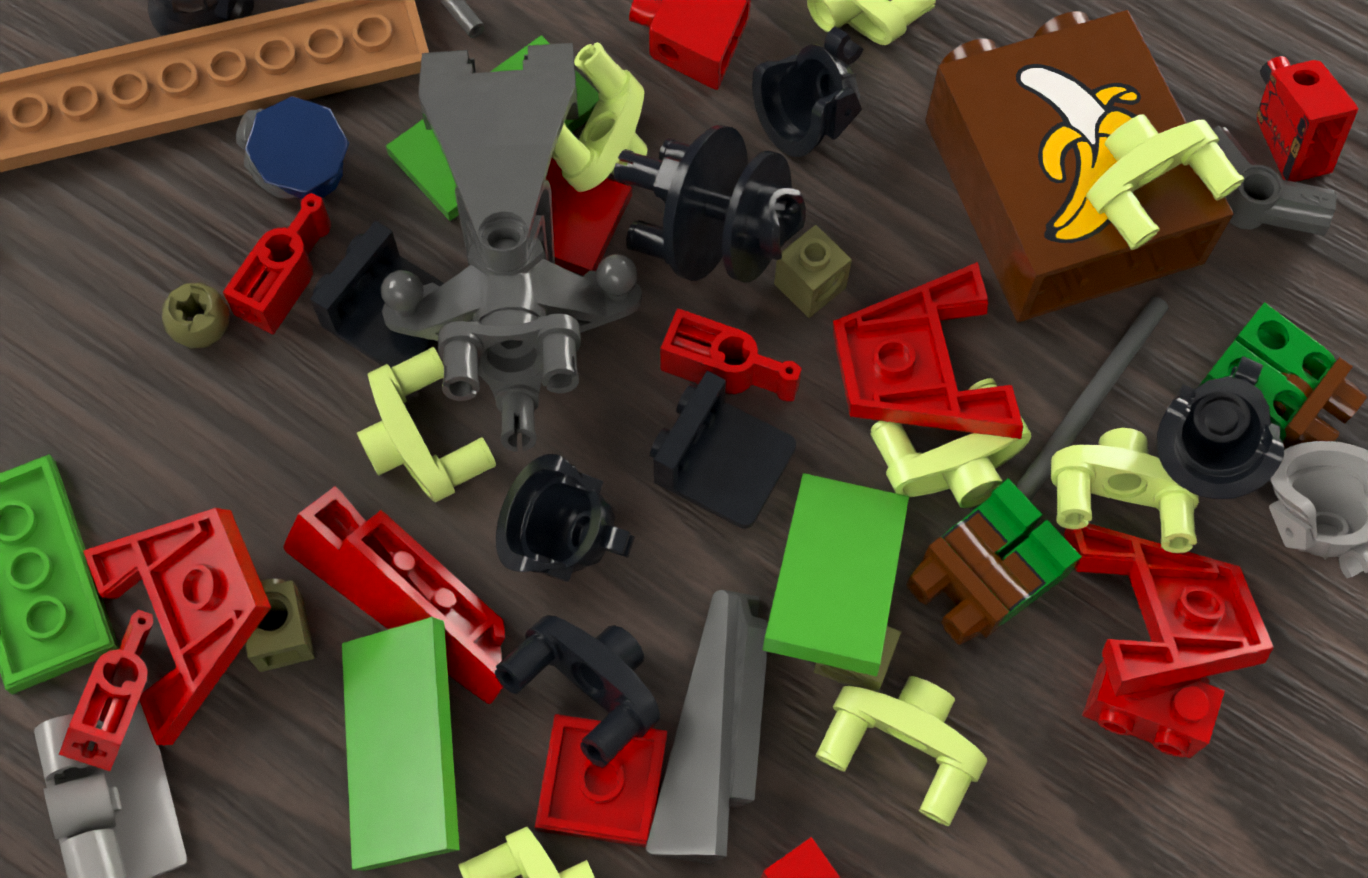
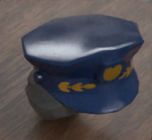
(293, 148)

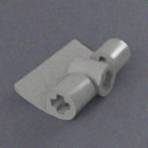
(113, 819)

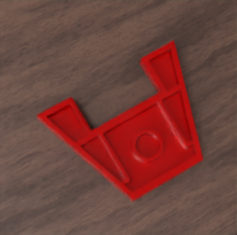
(900, 365)
(203, 601)
(1192, 606)

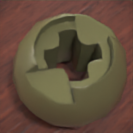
(187, 302)

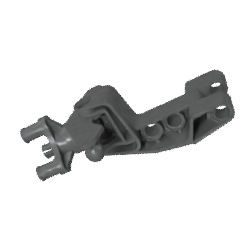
(512, 309)

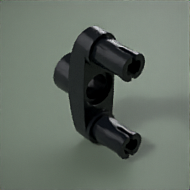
(600, 668)

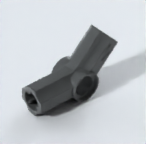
(1278, 200)

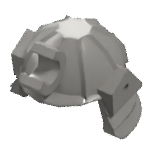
(1324, 502)

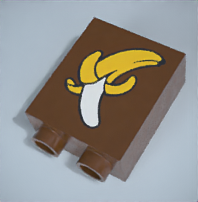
(1027, 145)

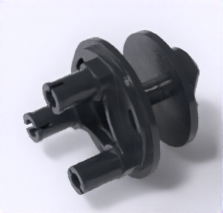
(714, 205)

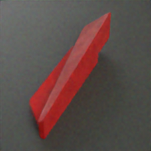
(398, 584)

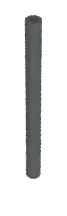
(1093, 395)

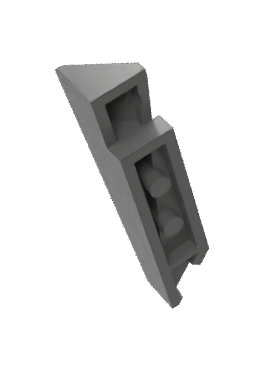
(716, 735)

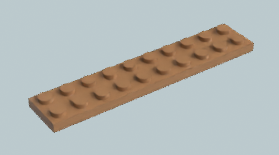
(204, 76)

